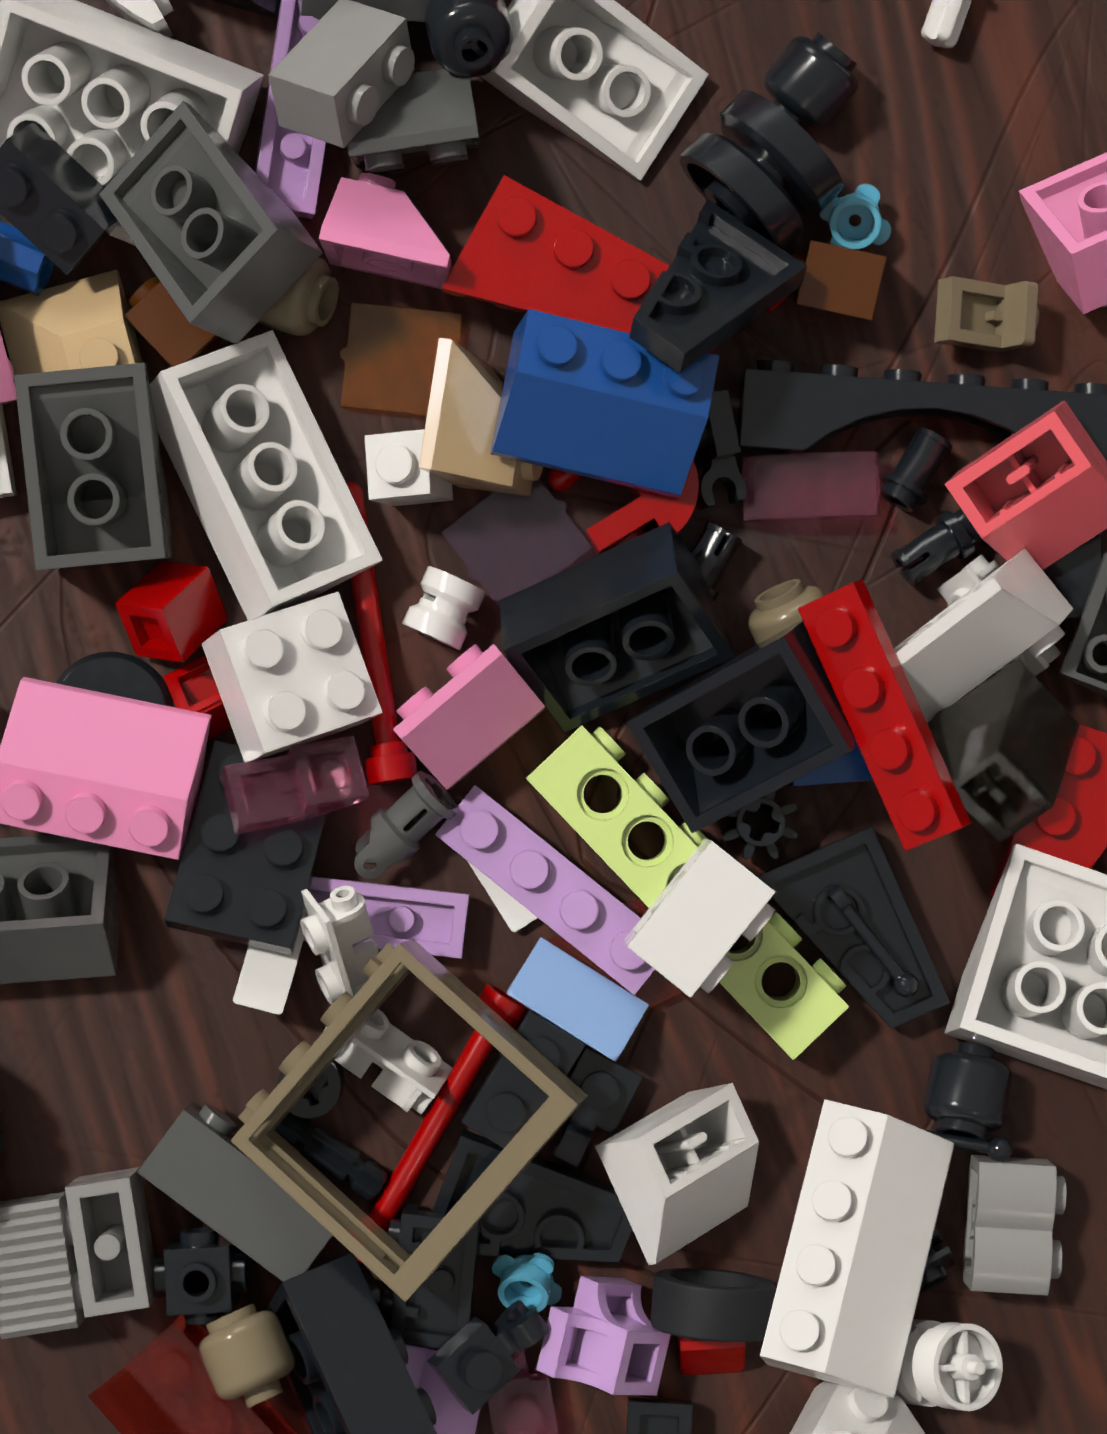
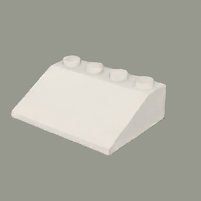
(109, 83)
(1040, 969)

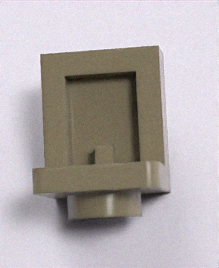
(986, 314)

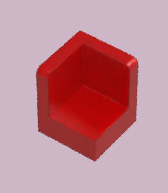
(172, 611)

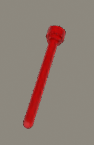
(389, 756)
(443, 1110)

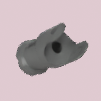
(397, 830)

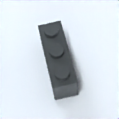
(232, 1194)

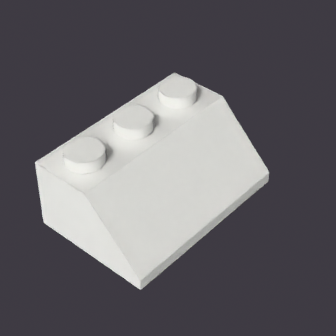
(982, 633)

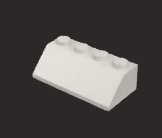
(260, 475)
(857, 1250)

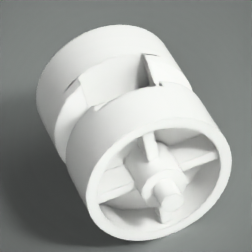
(950, 1366)

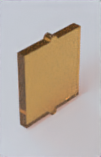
(393, 357)

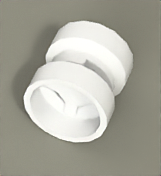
(444, 607)

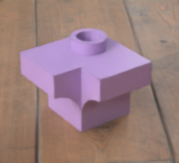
(605, 1339)

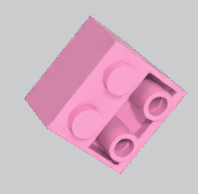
(468, 715)

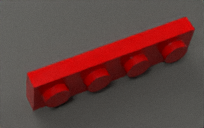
(884, 715)

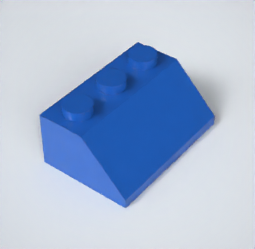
(601, 405)

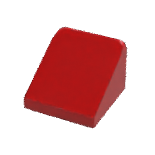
(196, 690)
(710, 1357)

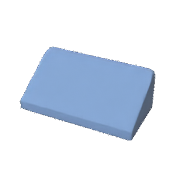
(577, 999)

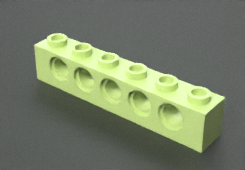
(561, 779)

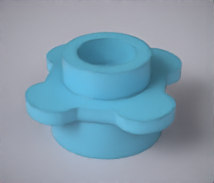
(872, 226)
(527, 1280)

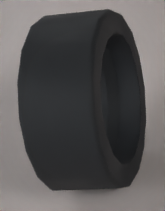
(711, 1304)

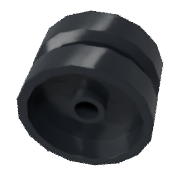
(762, 169)

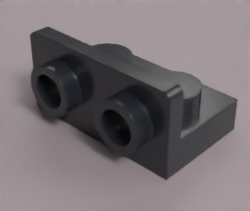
(446, 1298)

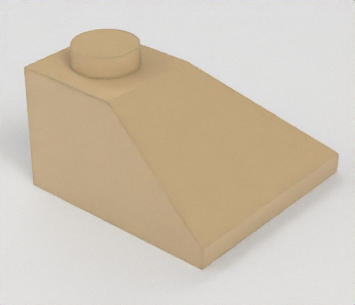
(70, 327)
(463, 424)

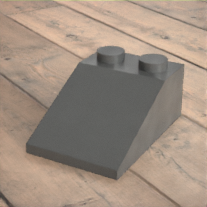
(209, 226)
(93, 467)

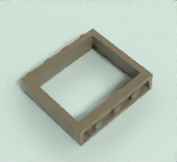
(307, 1063)

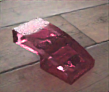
(811, 486)
(295, 786)

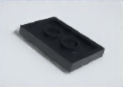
(246, 882)

